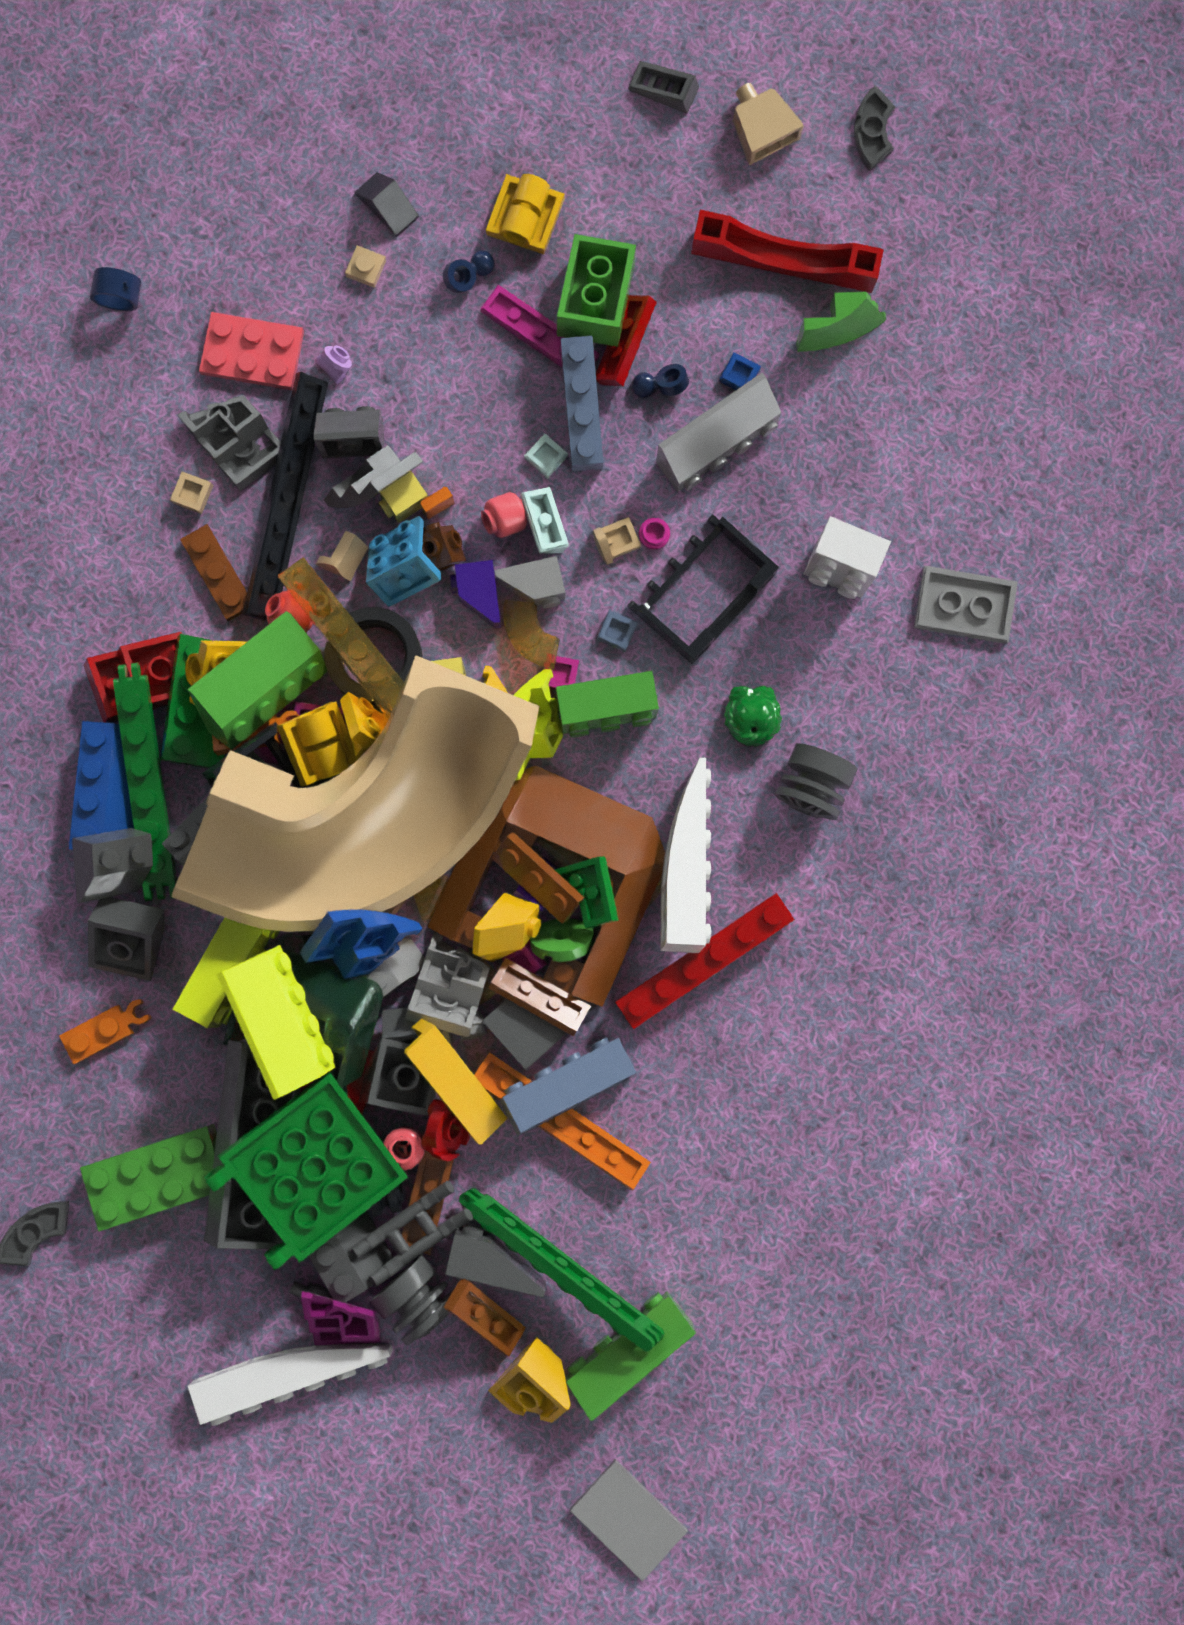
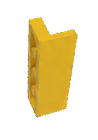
(454, 1082)

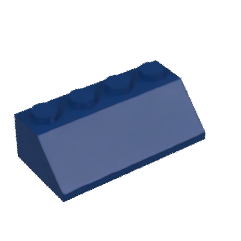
(101, 783)

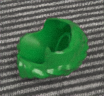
(752, 709)

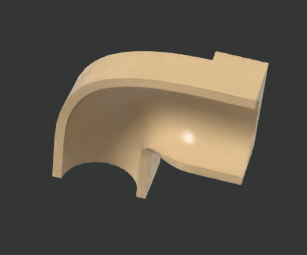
(377, 828)

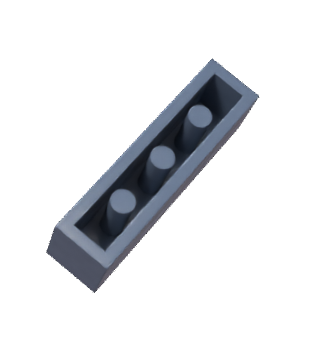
(581, 403)
(567, 1086)

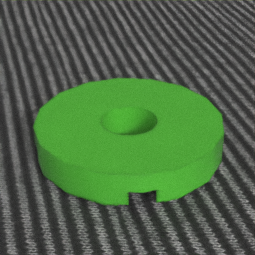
(562, 941)

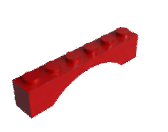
(841, 265)
(696, 968)

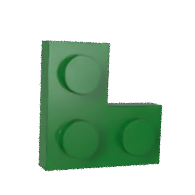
(594, 884)

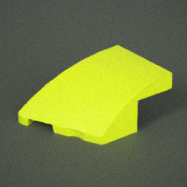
(548, 725)

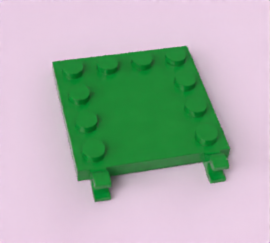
(310, 1169)

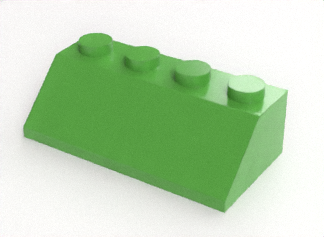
(257, 680)
(621, 1363)

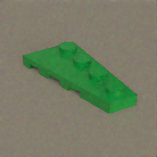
(185, 734)

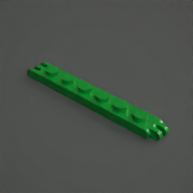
(144, 774)
(562, 1269)

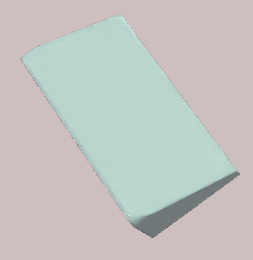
(545, 521)

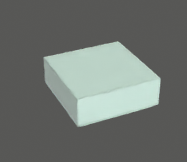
(546, 456)

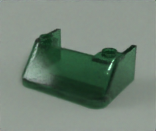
(346, 1005)

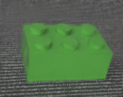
(596, 289)
(607, 703)

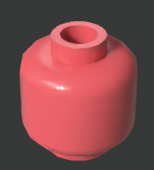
(504, 515)
(285, 602)
(405, 1159)

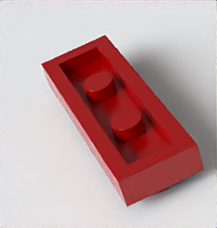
(618, 360)

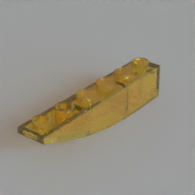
(343, 635)

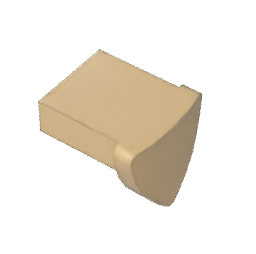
(616, 540)
(345, 557)

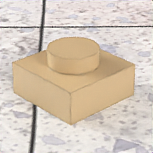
(365, 266)
(191, 492)

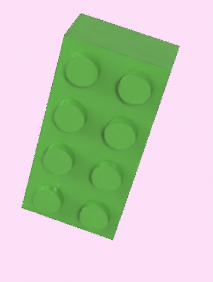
(150, 1177)

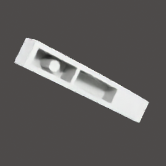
(686, 869)
(277, 1376)

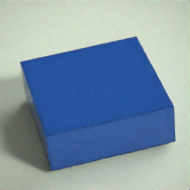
(739, 371)

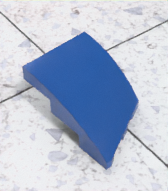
(358, 939)

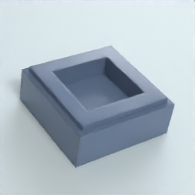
(617, 631)

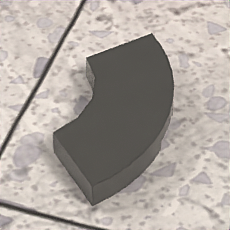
(870, 128)
(31, 1230)

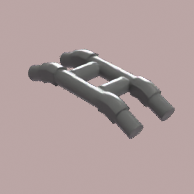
(391, 1231)

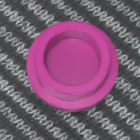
(654, 533)

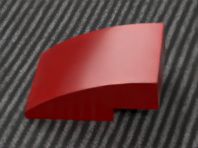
(155, 661)

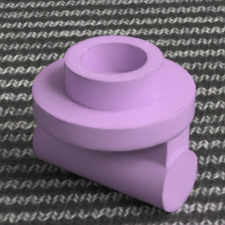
(334, 362)

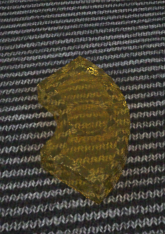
(527, 634)

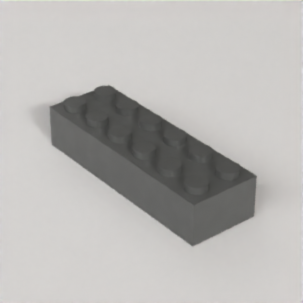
(245, 1103)

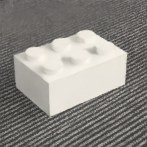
(846, 558)

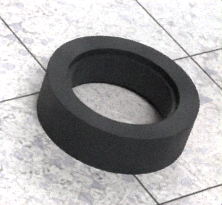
(373, 618)

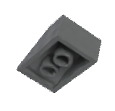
(486, 1260)

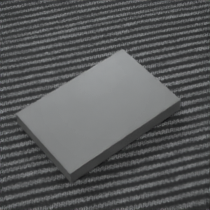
(965, 604)
(628, 1519)

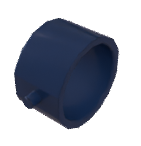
(115, 289)

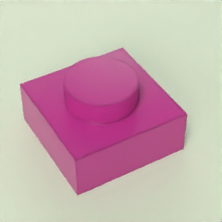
(564, 672)
(527, 959)

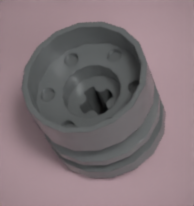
(818, 776)
(413, 1300)

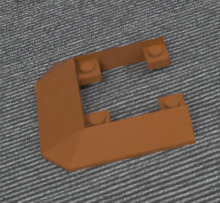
(588, 826)

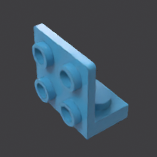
(398, 564)

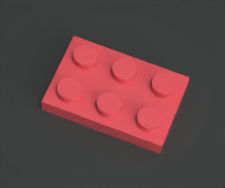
(251, 351)

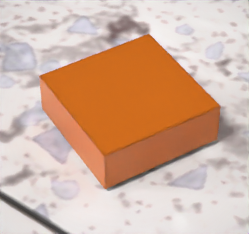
(437, 502)

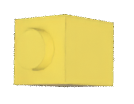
(402, 497)

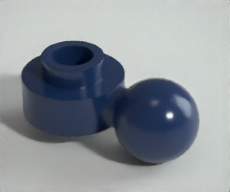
(481, 264)
(669, 380)

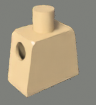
(764, 123)

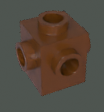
(442, 546)

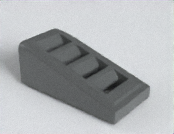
(680, 79)

